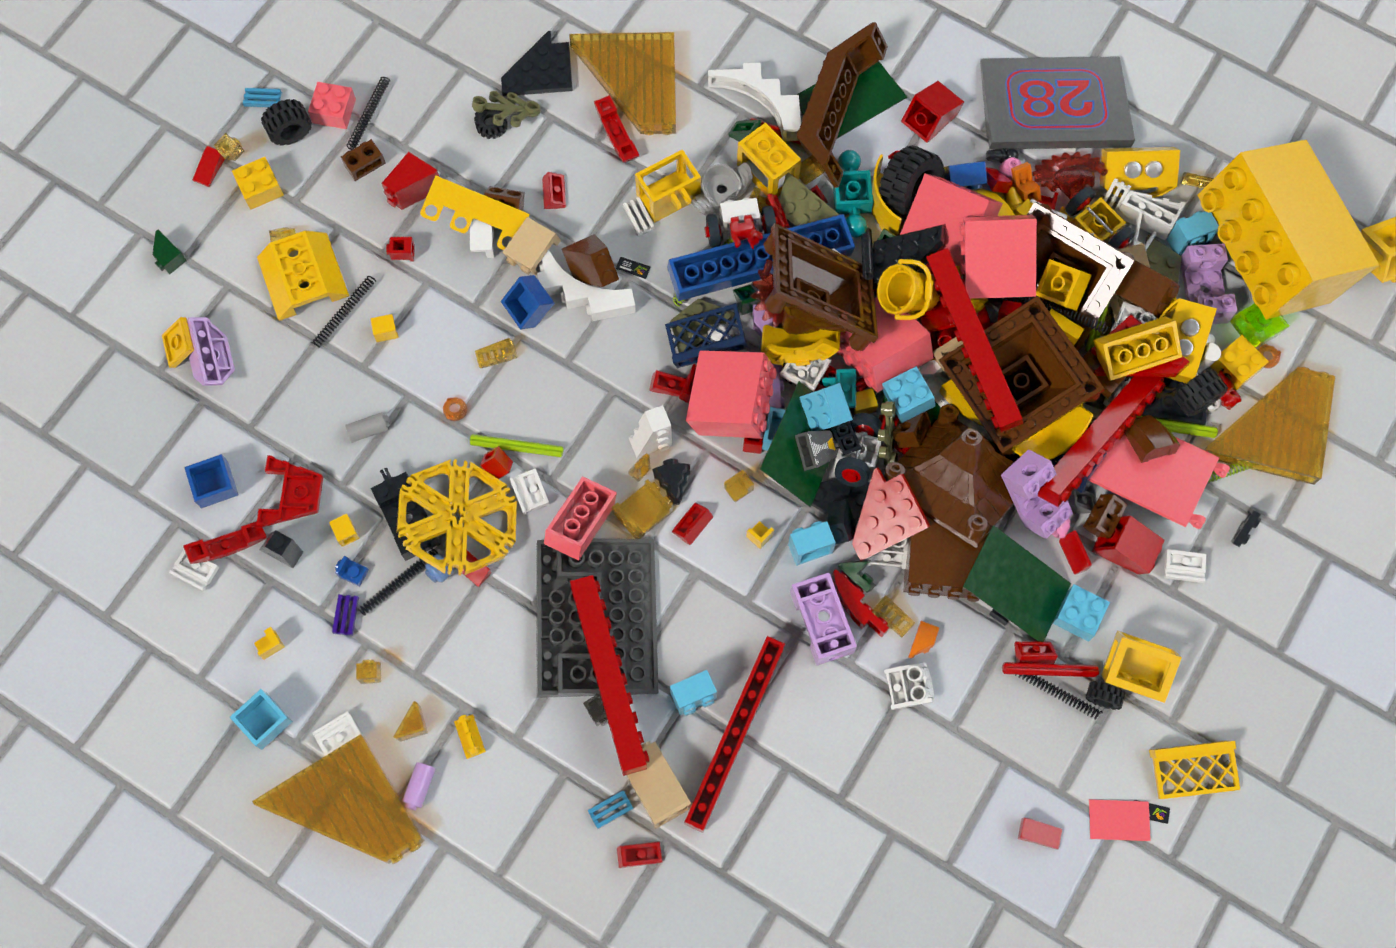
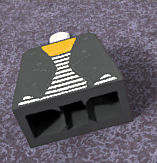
(816, 448)

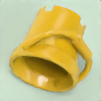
(906, 290)

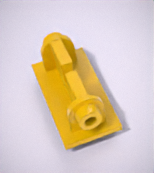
(469, 736)

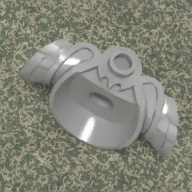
(717, 177)

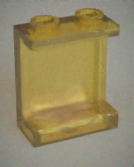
(643, 510)

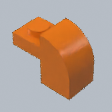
(1024, 183)

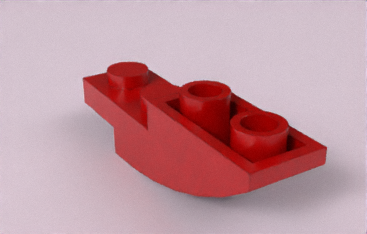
(851, 600)

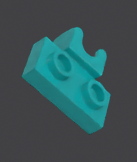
(847, 380)

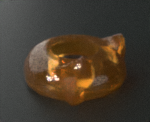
(1276, 355)
(457, 415)

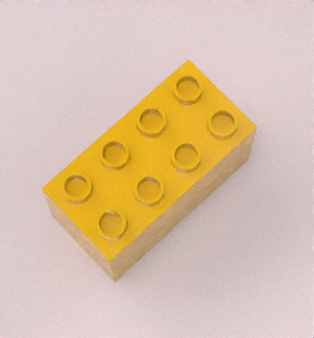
(1287, 229)

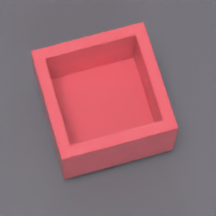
(332, 105)

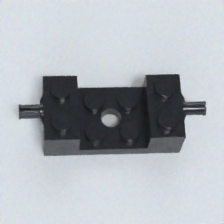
(388, 498)

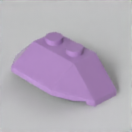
(211, 356)

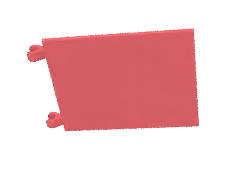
(1163, 484)

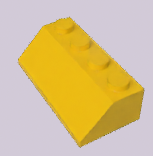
(1138, 348)

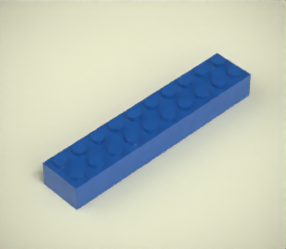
(733, 266)

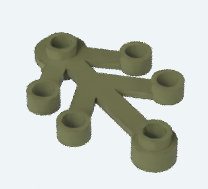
(507, 107)
(887, 453)

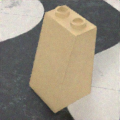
(659, 788)

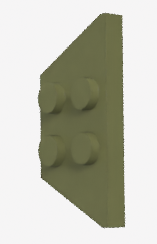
(801, 204)
(1163, 260)
(697, 307)

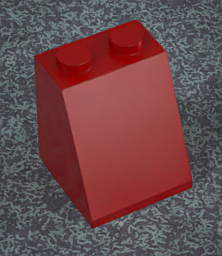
(932, 110)
(408, 181)
(938, 326)
(1130, 546)

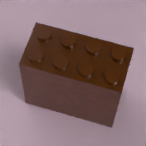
(939, 563)

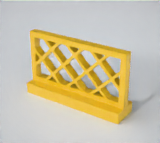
(1192, 751)

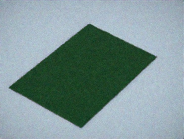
(872, 95)
(783, 456)
(1017, 584)

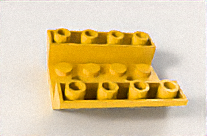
(313, 264)

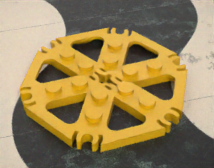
(457, 499)

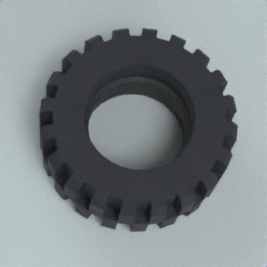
(905, 175)

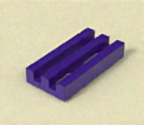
(347, 598)

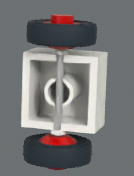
(733, 209)
(858, 466)

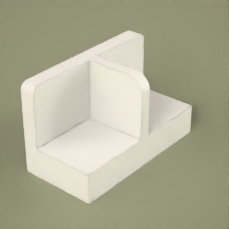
(482, 238)

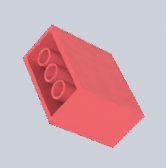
(946, 204)
(999, 256)
(898, 349)
(731, 394)

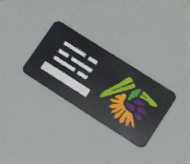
(633, 267)
(1158, 813)

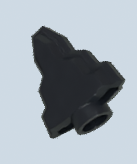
(672, 478)

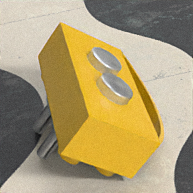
(1141, 168)
(1193, 329)

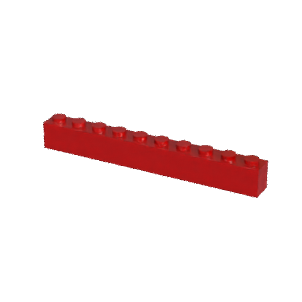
(975, 341)
(1100, 438)
(608, 675)
(734, 734)

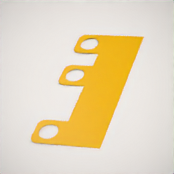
(472, 205)

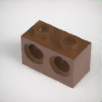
(365, 164)
(506, 196)
(911, 431)
(1105, 515)

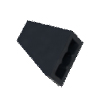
(282, 548)

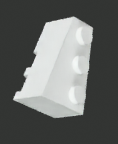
(1157, 213)
(653, 432)

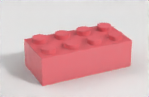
(580, 518)

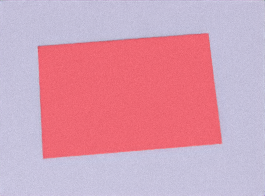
(1119, 820)

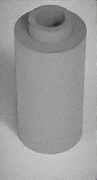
(367, 427)

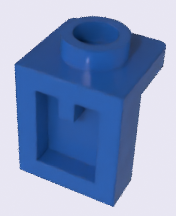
(350, 571)

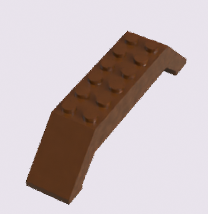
(833, 94)

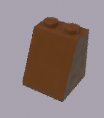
(590, 262)
(1147, 289)

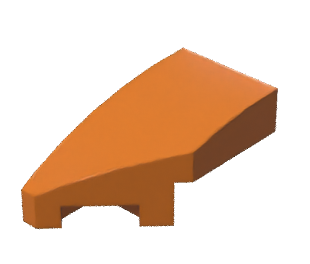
(924, 639)

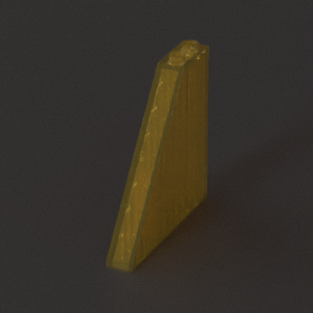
(635, 73)
(1283, 430)
(349, 802)

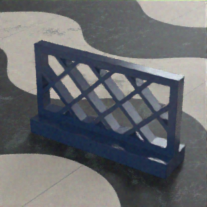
(691, 356)

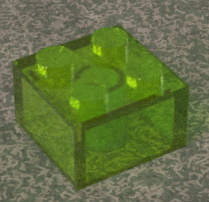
(1256, 328)

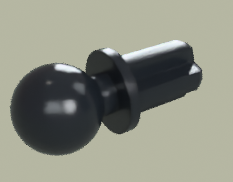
(1001, 155)

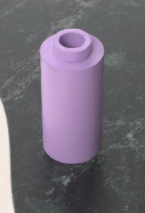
(418, 786)

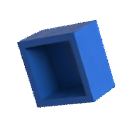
(967, 175)
(527, 302)
(211, 481)

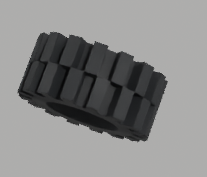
(486, 129)
(1105, 695)

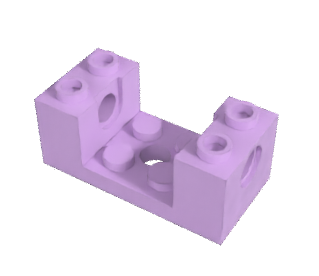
(1202, 267)
(1023, 483)
(828, 638)

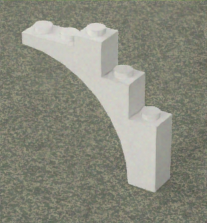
(766, 91)
(598, 302)

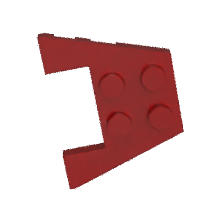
(299, 493)

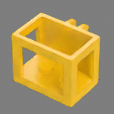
(771, 157)
(670, 192)
(1382, 242)
(1141, 666)

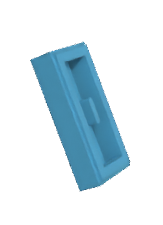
(262, 95)
(595, 817)

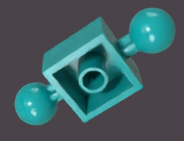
(854, 192)

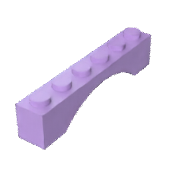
(776, 400)

